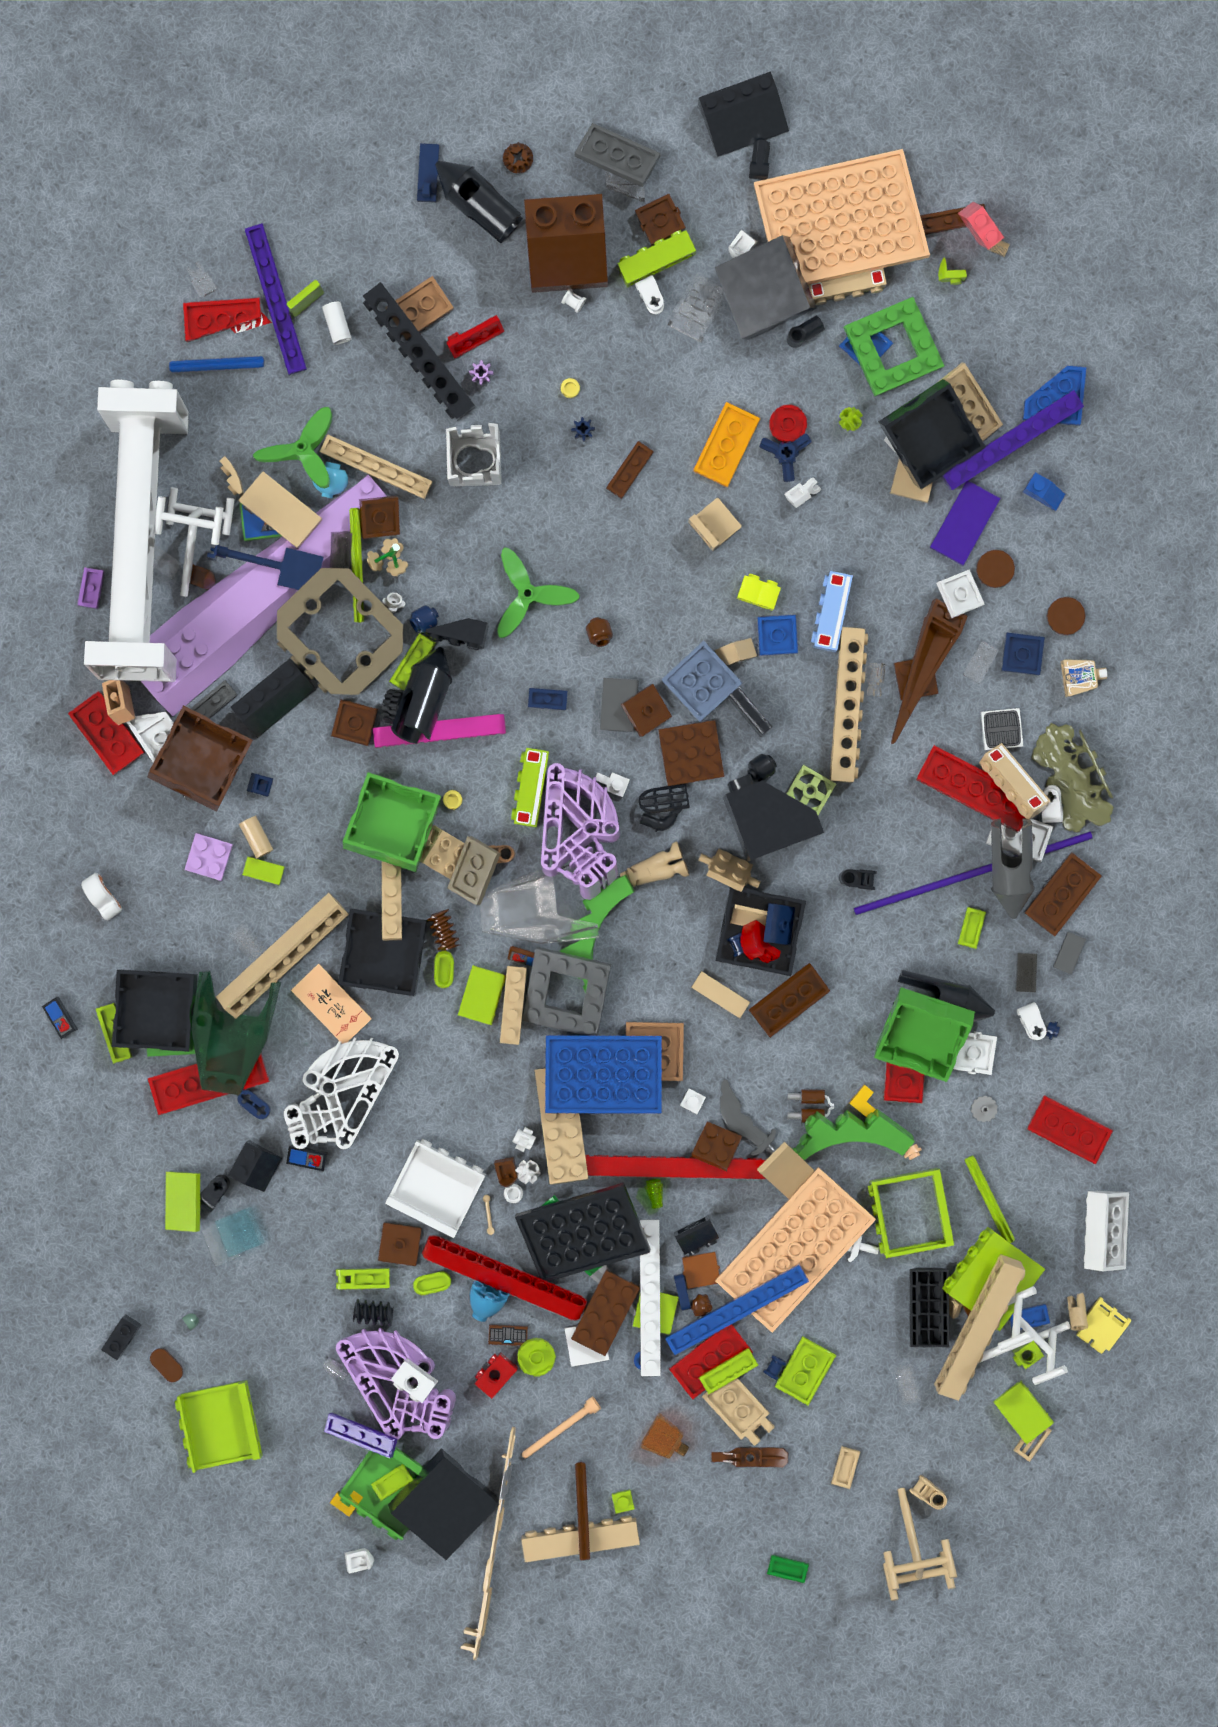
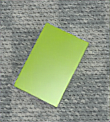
(182, 1201)
(805, 1370)

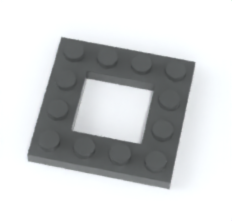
(551, 961)

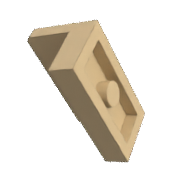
(743, 915)

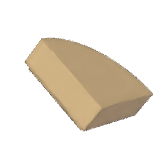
(954, 1307)

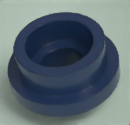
(1052, 1030)

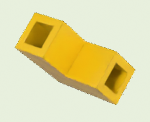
(860, 1099)
(342, 1507)

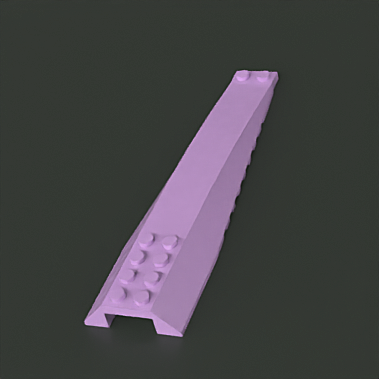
(239, 609)

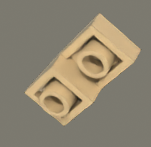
(234, 481)

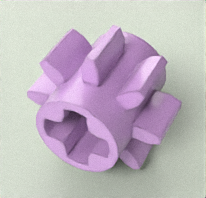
(485, 375)

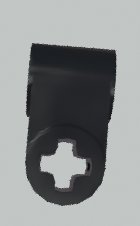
(859, 879)
(212, 1194)

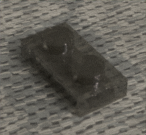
(341, 549)
(1026, 972)

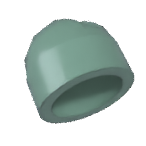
(191, 1321)

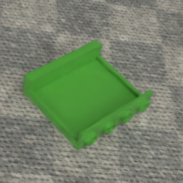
(370, 1470)

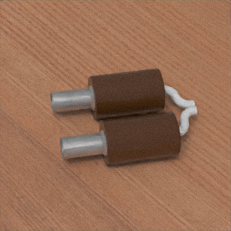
(809, 1096)

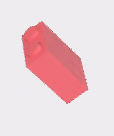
(981, 225)

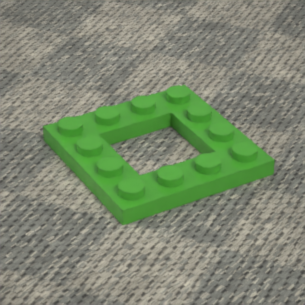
(884, 380)

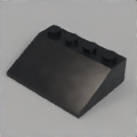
(743, 114)

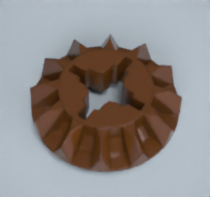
(519, 166)

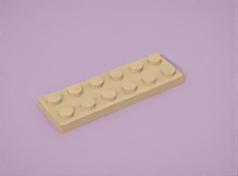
(562, 1141)

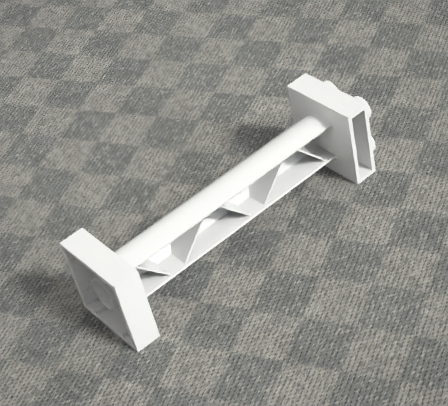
(139, 419)

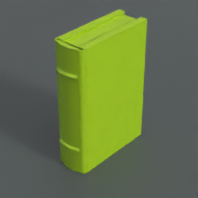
(482, 995)
(1023, 1412)

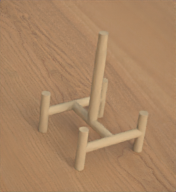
(918, 1564)

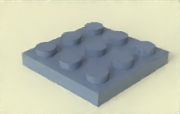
(702, 681)

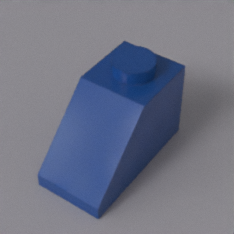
(1044, 491)

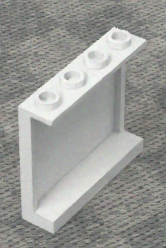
(436, 1188)

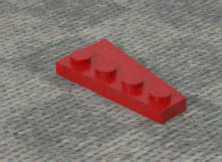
(216, 316)

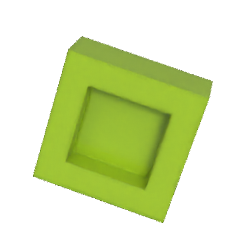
(623, 1501)

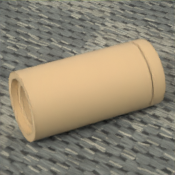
(256, 837)

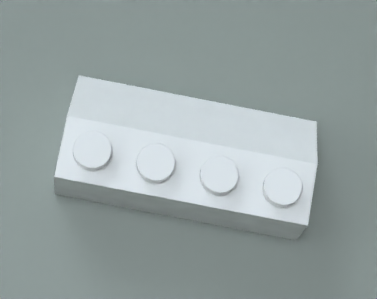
(1106, 1230)

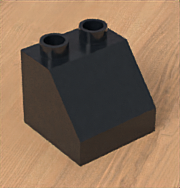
(767, 817)

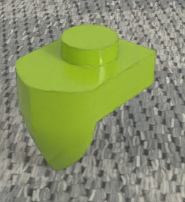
(955, 277)

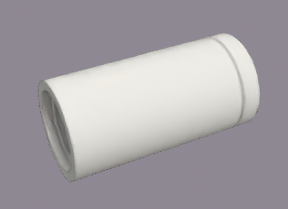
(336, 323)

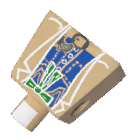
(1080, 676)

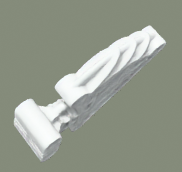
(310, 1121)

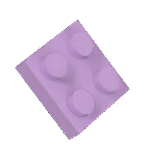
(208, 857)

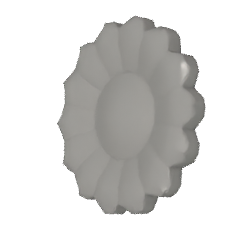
(984, 1108)

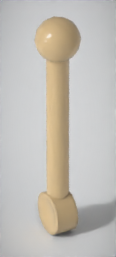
(486, 1198)

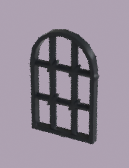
(670, 794)

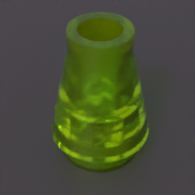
(654, 1190)

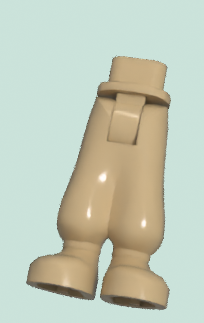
(657, 867)

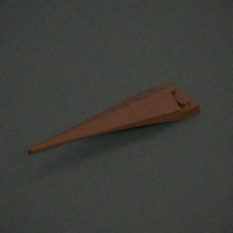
(934, 643)

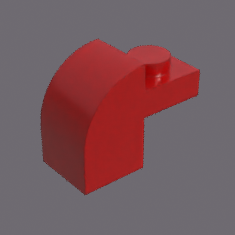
(753, 943)

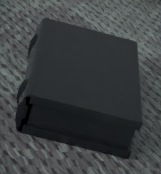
(749, 712)

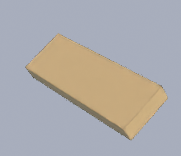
(720, 994)

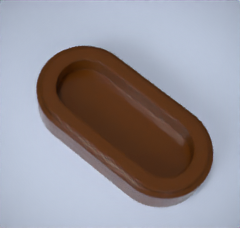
(166, 1365)

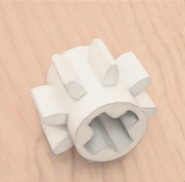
(524, 1139)
(528, 1171)

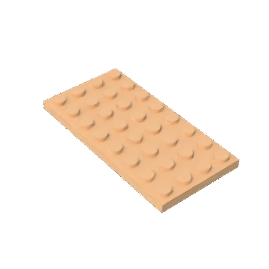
(809, 1229)

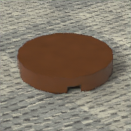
(995, 568)
(1066, 616)

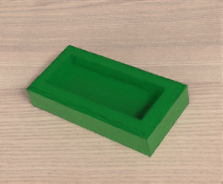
(787, 1568)

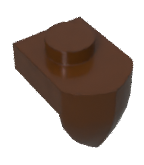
(202, 577)
(506, 1171)

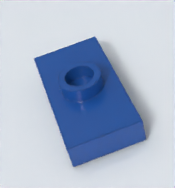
(1034, 1316)

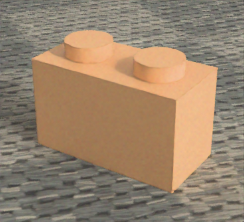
(118, 701)

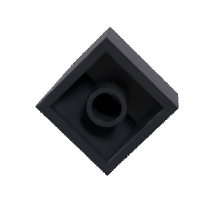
(255, 1166)
(696, 1235)

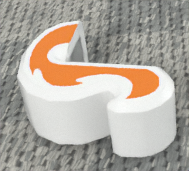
(100, 896)

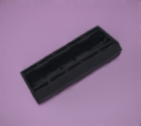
(929, 1308)

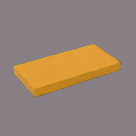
(726, 444)

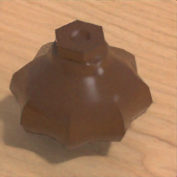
(701, 1305)

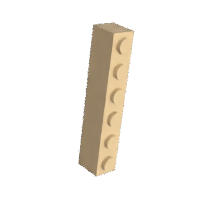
(565, 1542)

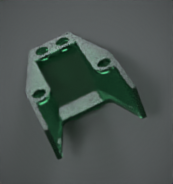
(225, 1045)

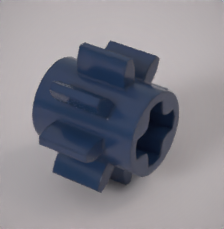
(587, 432)

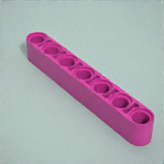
(447, 730)

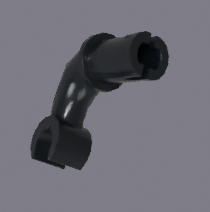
(660, 824)

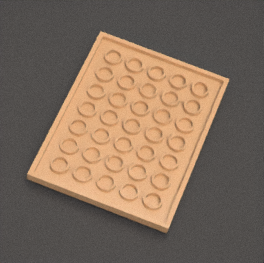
(846, 216)

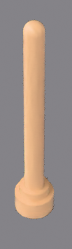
(590, 1407)

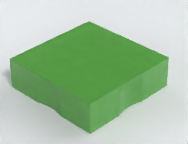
(391, 822)
(924, 1034)

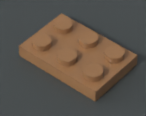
(423, 305)

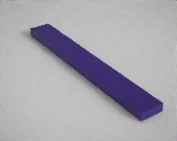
(275, 299)

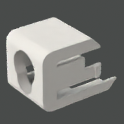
(473, 438)

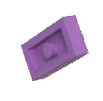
(91, 588)

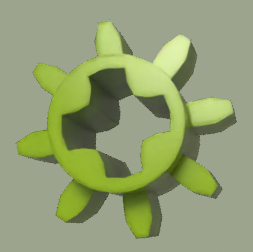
(850, 419)

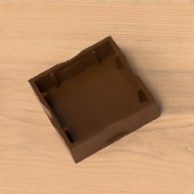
(199, 758)

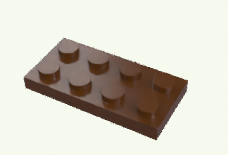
(1062, 894)
(789, 1000)
(605, 1313)

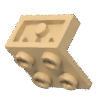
(714, 524)
(442, 852)

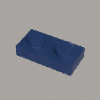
(547, 699)

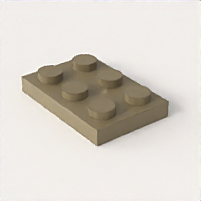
(474, 870)

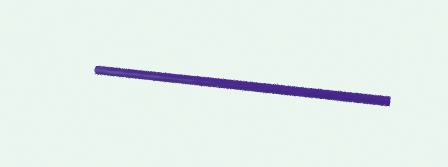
(959, 877)

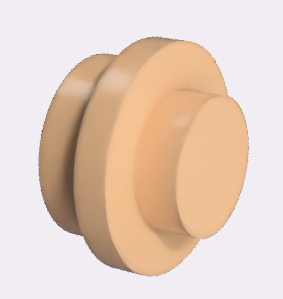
(913, 1152)

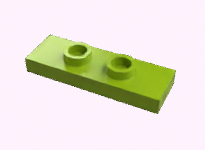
(728, 1371)

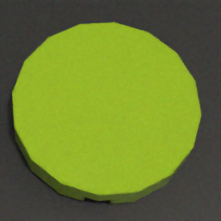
(536, 1357)

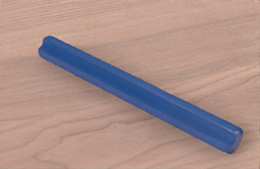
(216, 364)

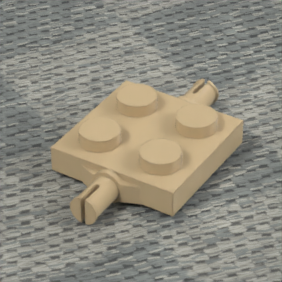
(729, 870)

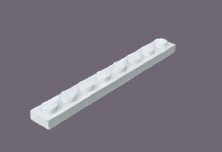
(650, 1301)

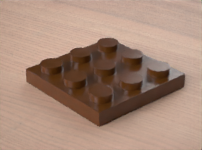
(691, 753)

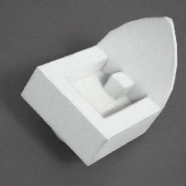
(741, 244)
(358, 1560)

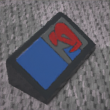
(59, 1017)
(307, 1158)

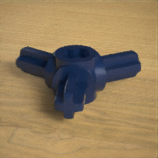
(793, 448)

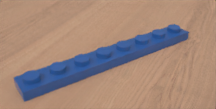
(737, 1309)

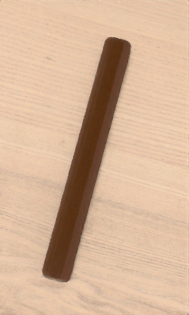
(582, 1511)

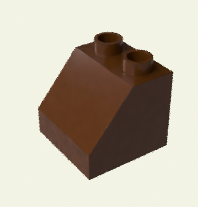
(566, 243)

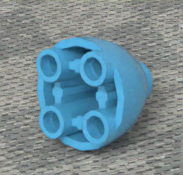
(486, 1300)

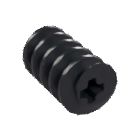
(373, 1312)

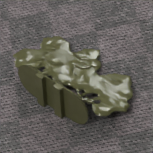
(1072, 779)

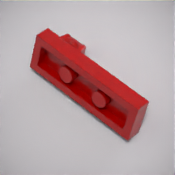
(474, 337)

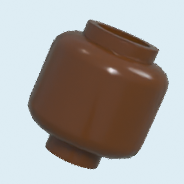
(599, 632)

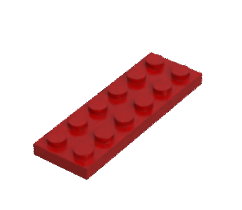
(969, 787)
(183, 1087)

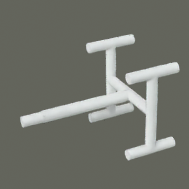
(193, 521)
(1028, 1336)

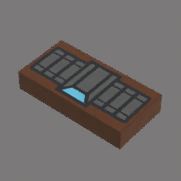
(507, 1334)

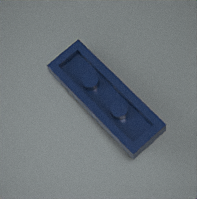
(427, 173)

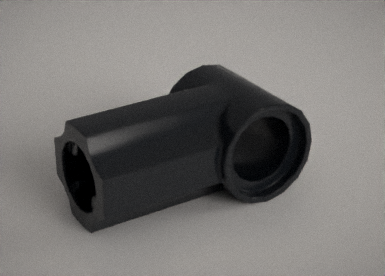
(759, 165)
(806, 331)

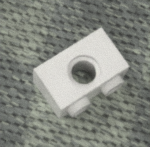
(425, 1381)

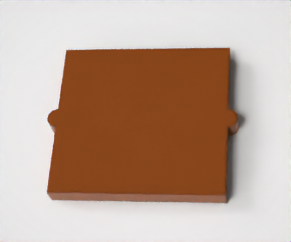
(700, 1270)

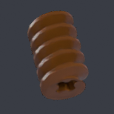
(443, 930)

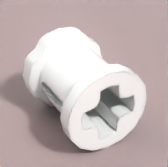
(573, 300)

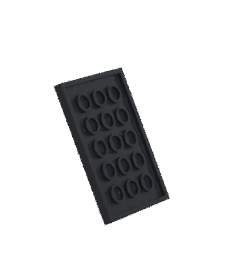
(583, 1232)

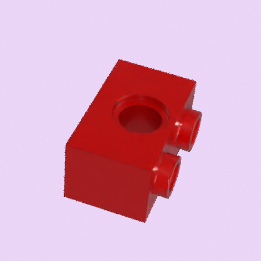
(490, 1385)

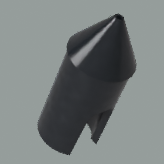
(478, 199)
(423, 697)
(949, 992)

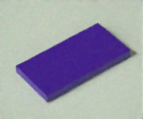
(964, 523)

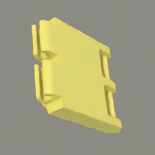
(1103, 1326)

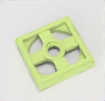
(814, 783)

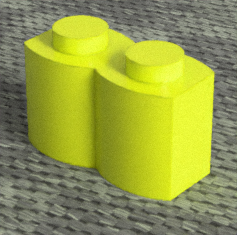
(758, 592)

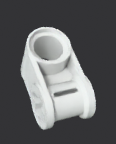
(649, 292)
(1054, 810)
(1032, 1018)

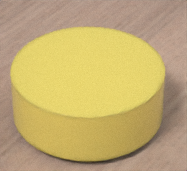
(570, 388)
(452, 799)

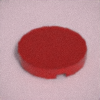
(790, 428)

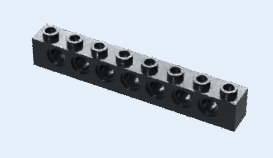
(380, 294)

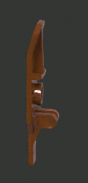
(762, 1457)

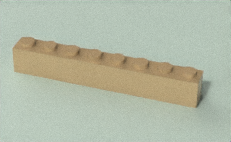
(282, 955)
(979, 1327)

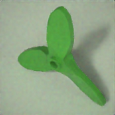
(304, 448)
(542, 594)

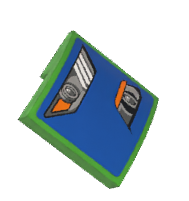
(254, 527)

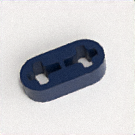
(257, 1101)
(682, 1292)

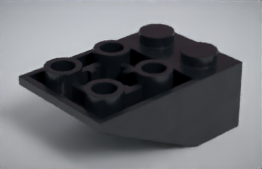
(464, 631)

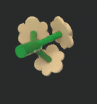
(392, 551)

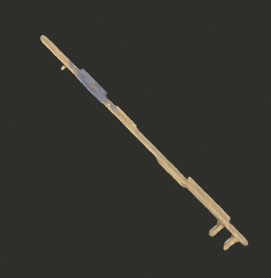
(480, 1631)

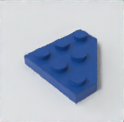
(1066, 380)

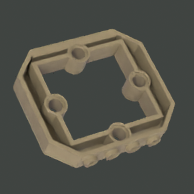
(363, 674)

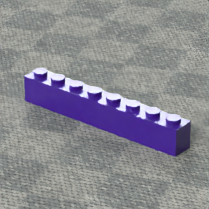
(1013, 439)

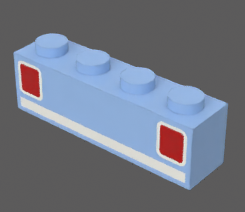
(832, 611)

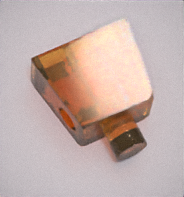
(664, 1438)

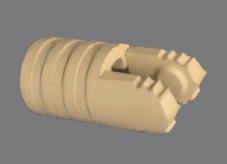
(1077, 1314)

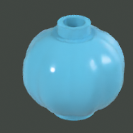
(338, 480)

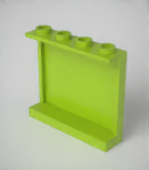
(977, 1265)
(218, 1425)

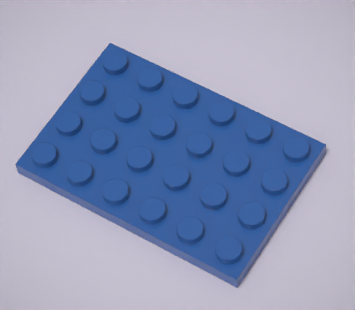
(603, 1074)

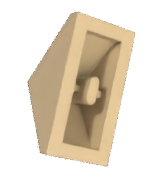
(737, 652)

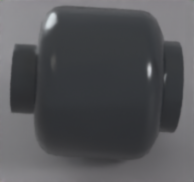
(762, 767)

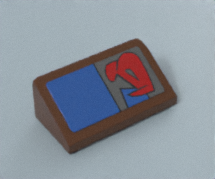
(521, 956)

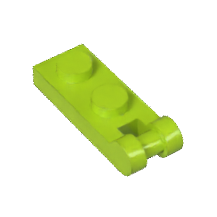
(363, 1278)

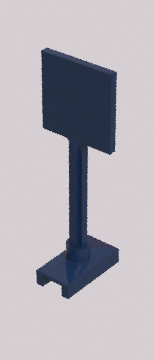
(294, 569)

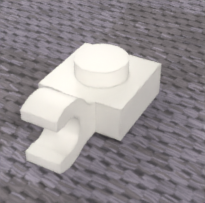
(800, 493)
(615, 784)

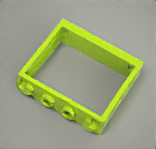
(942, 1209)

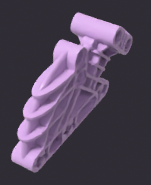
(591, 869)
(430, 1413)

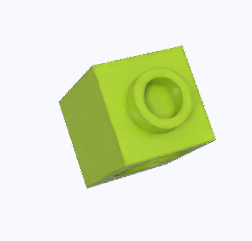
(1036, 1354)

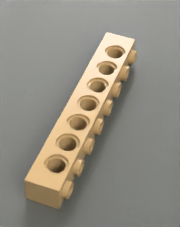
(837, 772)

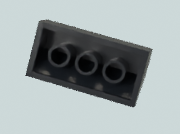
(273, 698)

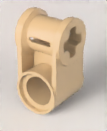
(926, 1490)

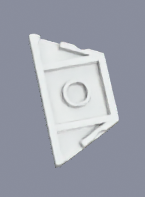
(151, 731)

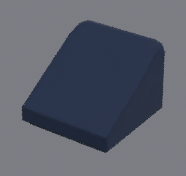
(259, 784)

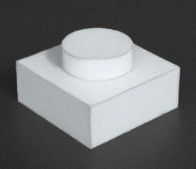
(692, 1101)

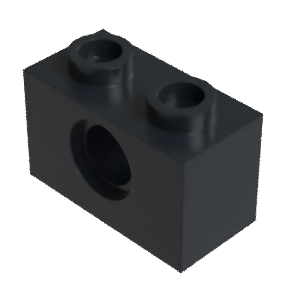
(121, 1337)

